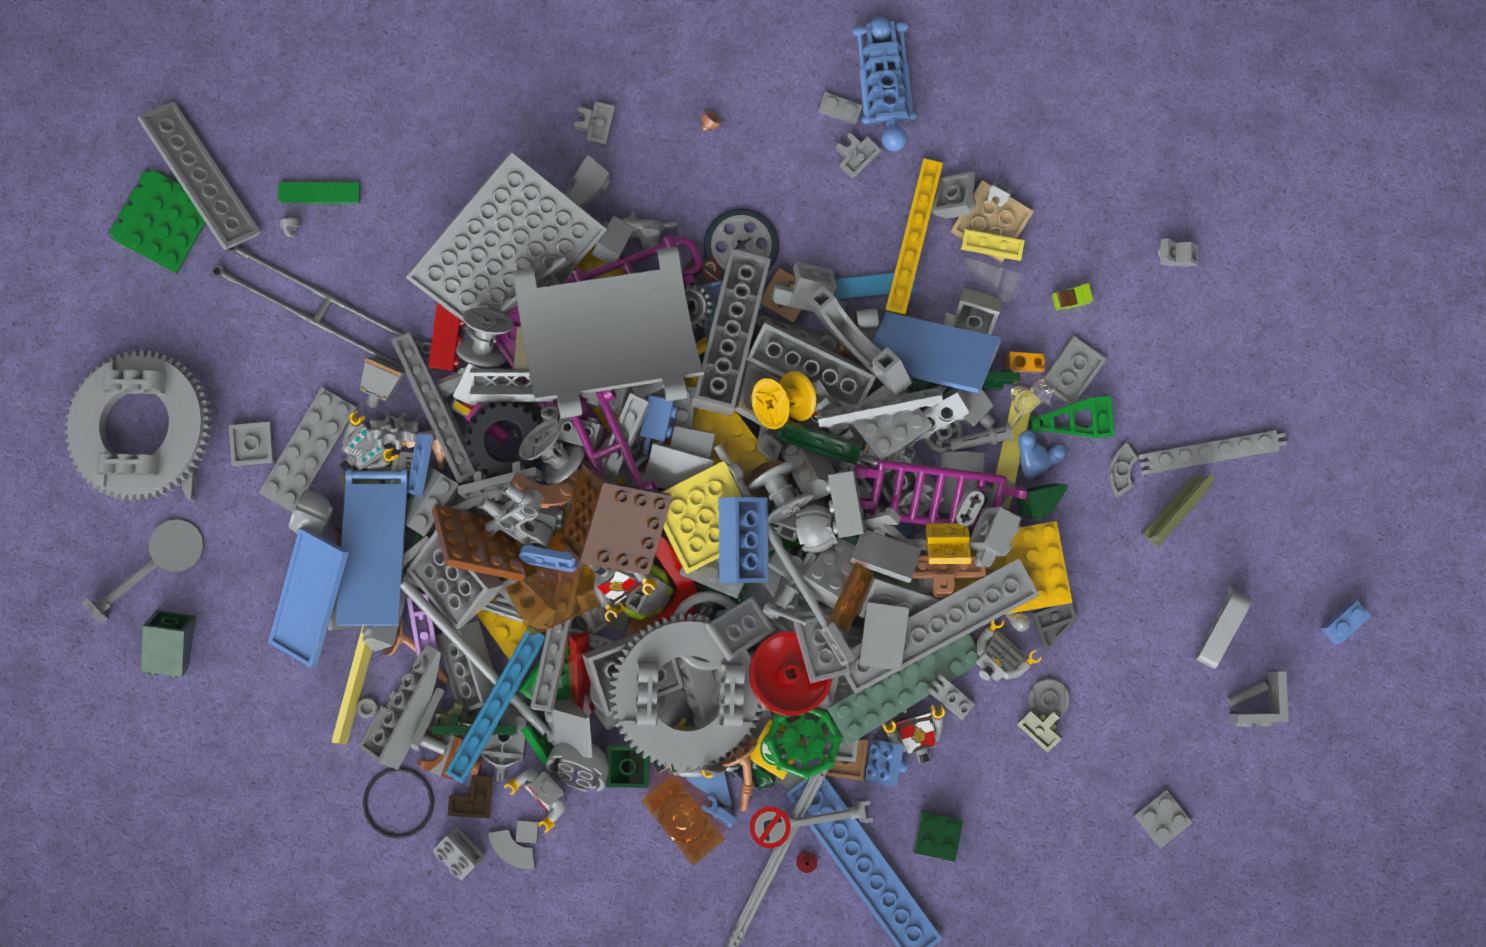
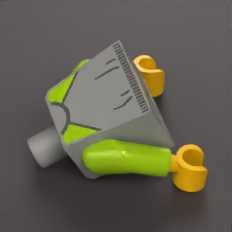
(642, 605)

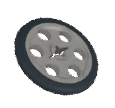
(739, 217)

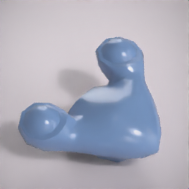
(1034, 457)

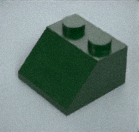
(1041, 500)
(627, 768)

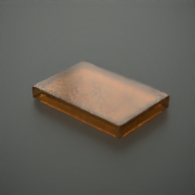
(851, 597)

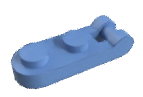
(548, 558)

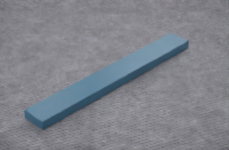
(862, 287)
(495, 706)

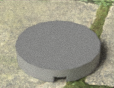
(1047, 695)

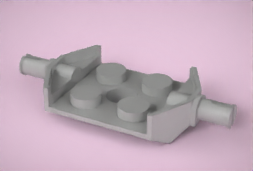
(510, 752)

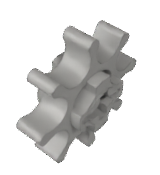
(392, 430)

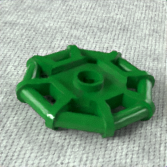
(802, 753)

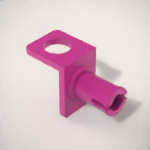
(495, 430)

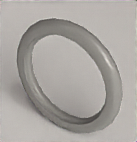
(686, 605)

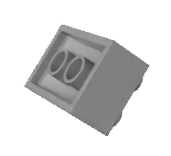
(569, 726)

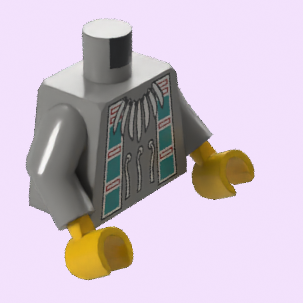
(361, 451)

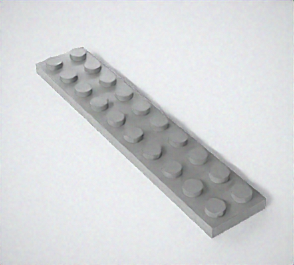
(952, 619)

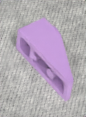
(421, 625)

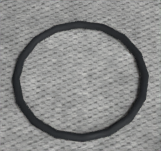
(405, 834)

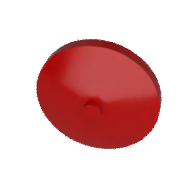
(781, 677)

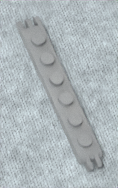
(1212, 452)

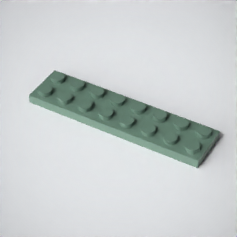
(873, 706)

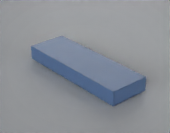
(419, 463)

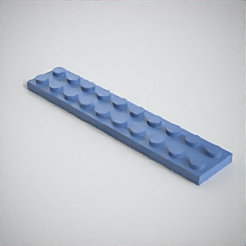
(868, 871)

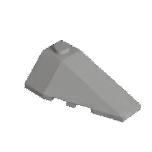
(588, 182)

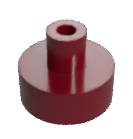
(802, 858)

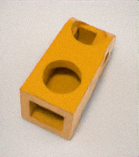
(1025, 362)

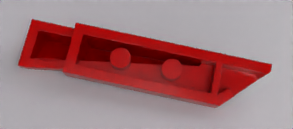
(578, 674)

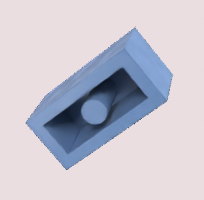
(1346, 622)

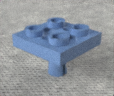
(885, 763)

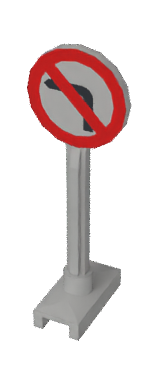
(771, 825)

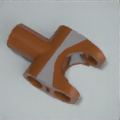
(441, 764)

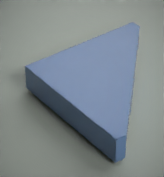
(714, 786)

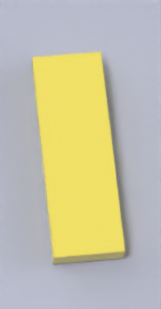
(992, 244)

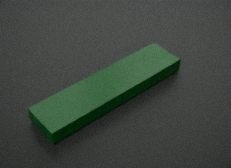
(319, 192)

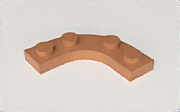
(553, 494)

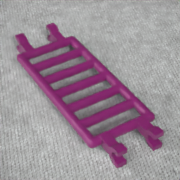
(878, 473)

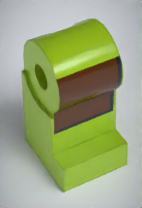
(1072, 297)

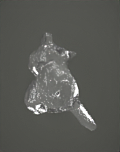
(1027, 400)

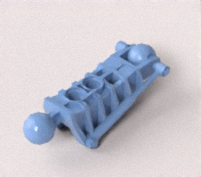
(899, 91)

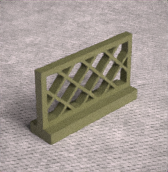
(1177, 509)

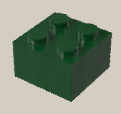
(937, 836)

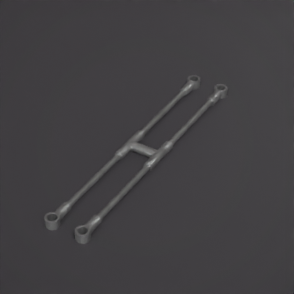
(317, 320)

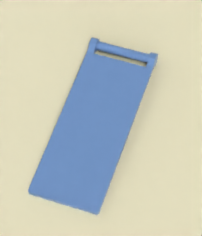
(375, 542)

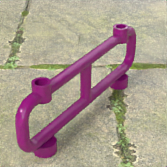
(668, 241)
(604, 398)

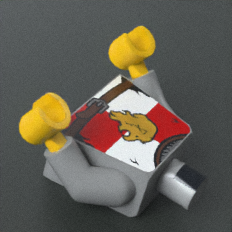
(615, 585)
(917, 733)
(544, 791)

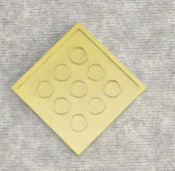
(694, 515)

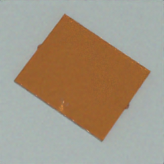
(551, 598)

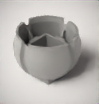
(313, 513)
(816, 528)

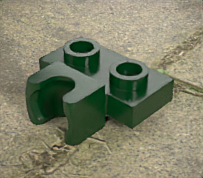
(997, 380)

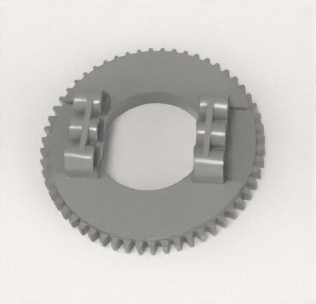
(136, 474)
(637, 695)

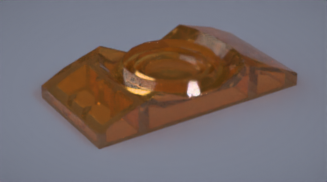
(683, 819)

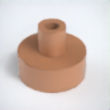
(710, 120)

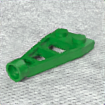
(1101, 418)

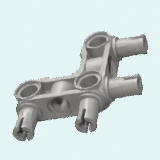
(518, 517)

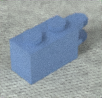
(658, 421)

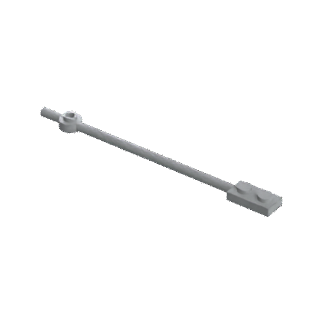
(831, 632)

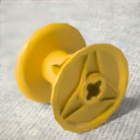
(777, 401)

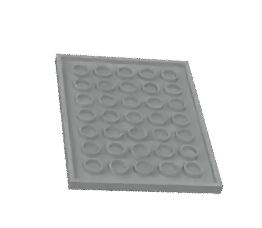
(505, 227)

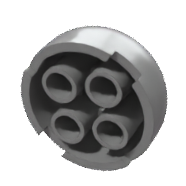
(591, 773)

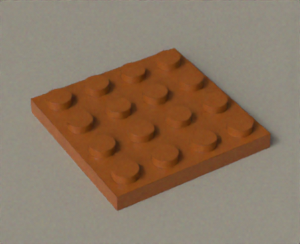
(472, 548)

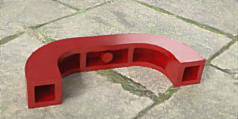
(683, 586)

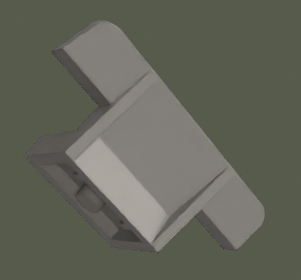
(808, 280)

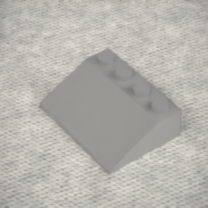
(453, 590)
(601, 662)

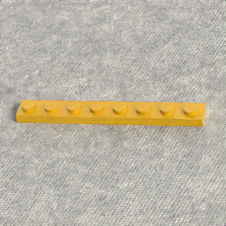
(914, 237)

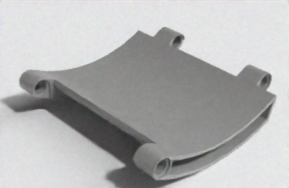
(607, 334)

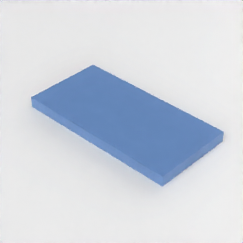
(938, 351)
(308, 597)

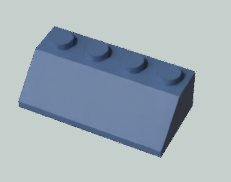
(743, 540)

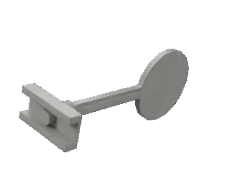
(173, 547)

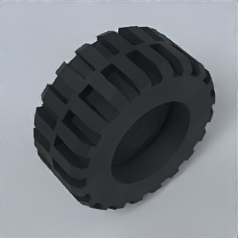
(477, 429)

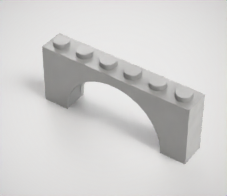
(882, 364)

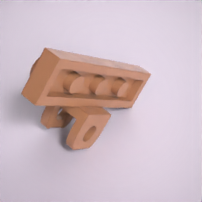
(945, 574)

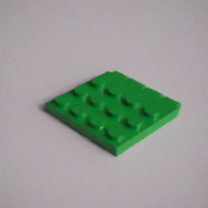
(159, 222)

